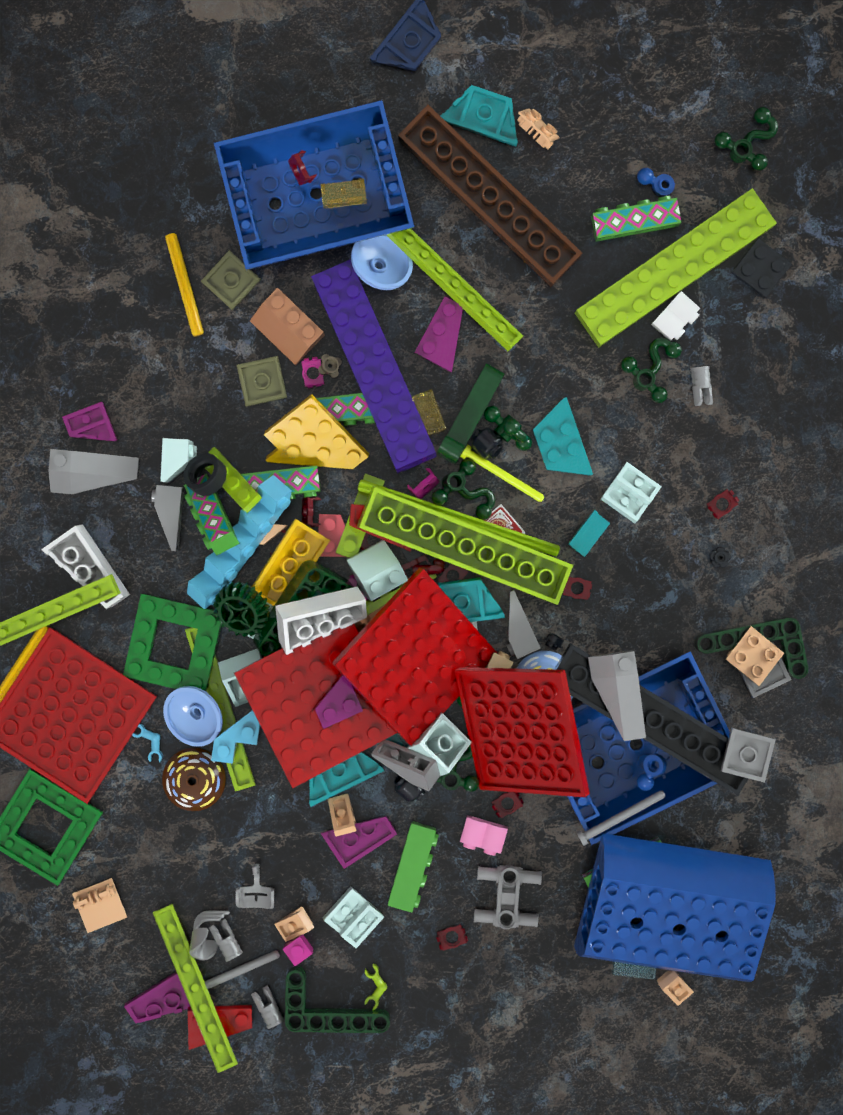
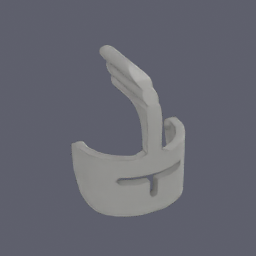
(248, 901)
(201, 947)

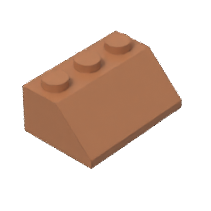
(286, 326)

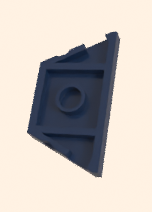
(409, 39)

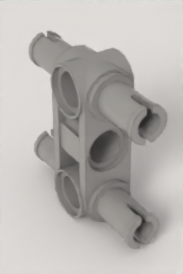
(507, 896)

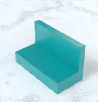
(588, 533)

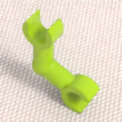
(381, 986)

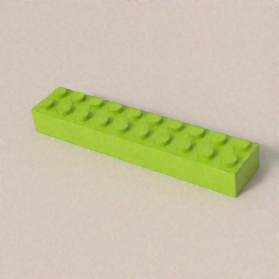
(675, 268)
(464, 545)

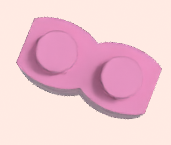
(484, 835)

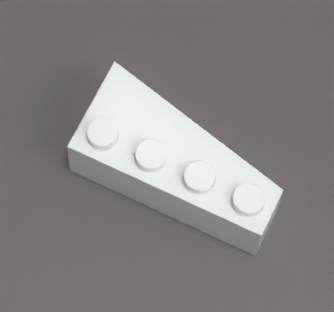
(83, 560)
(318, 616)

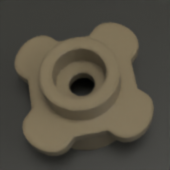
(335, 362)

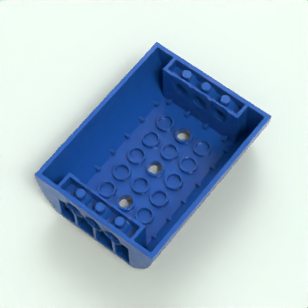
(337, 150)
(615, 783)
(674, 887)

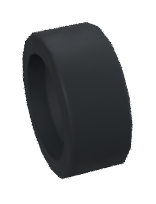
(194, 468)

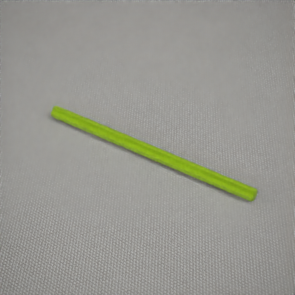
(520, 538)

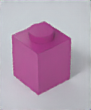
(298, 949)

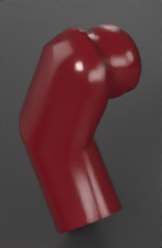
(436, 568)

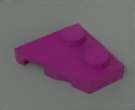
(90, 423)
(338, 704)

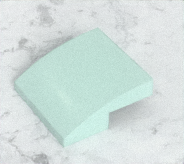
(631, 492)
(353, 917)

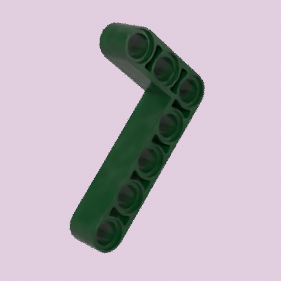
(470, 414)
(310, 585)
(778, 633)
(327, 1014)

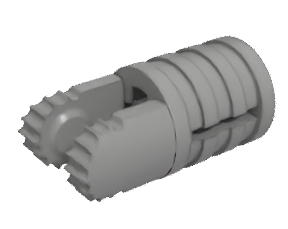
(701, 382)
(228, 944)
(269, 1011)

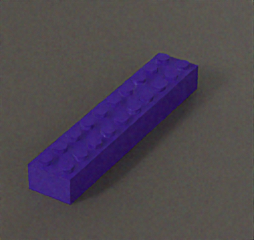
(374, 366)

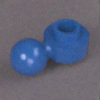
(646, 176)
(646, 780)

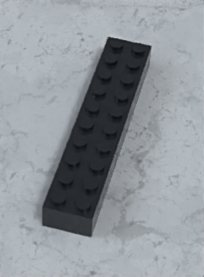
(664, 723)

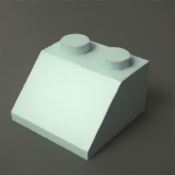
(175, 457)
(376, 570)
(229, 680)
(443, 743)

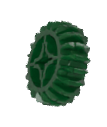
(241, 609)

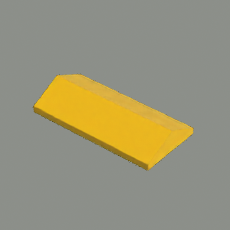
(296, 547)

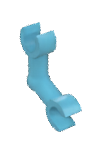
(155, 741)

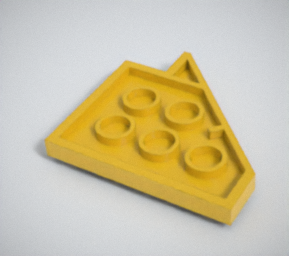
(313, 438)

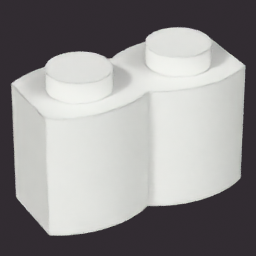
(675, 317)

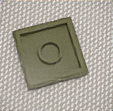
(230, 280)
(261, 381)

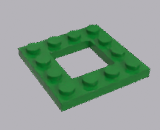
(138, 661)
(84, 818)

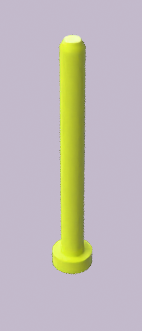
(467, 452)

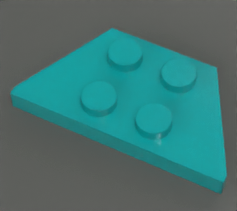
(484, 114)
(561, 442)
(472, 599)
(342, 777)

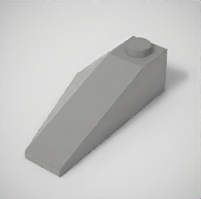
(83, 471)
(619, 688)

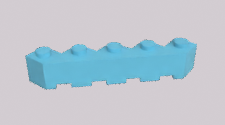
(250, 531)
(243, 731)

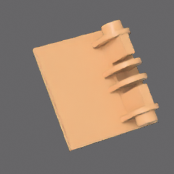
(532, 118)
(754, 656)
(99, 905)

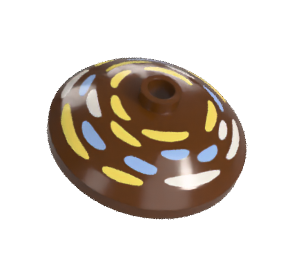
(209, 778)

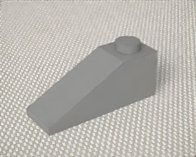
(169, 509)
(520, 634)
(408, 764)

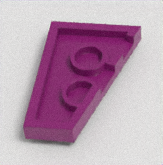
(441, 336)
(366, 838)
(158, 1000)

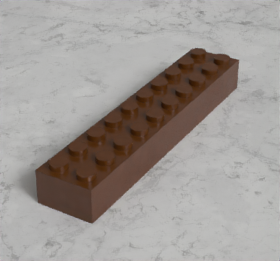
(489, 195)

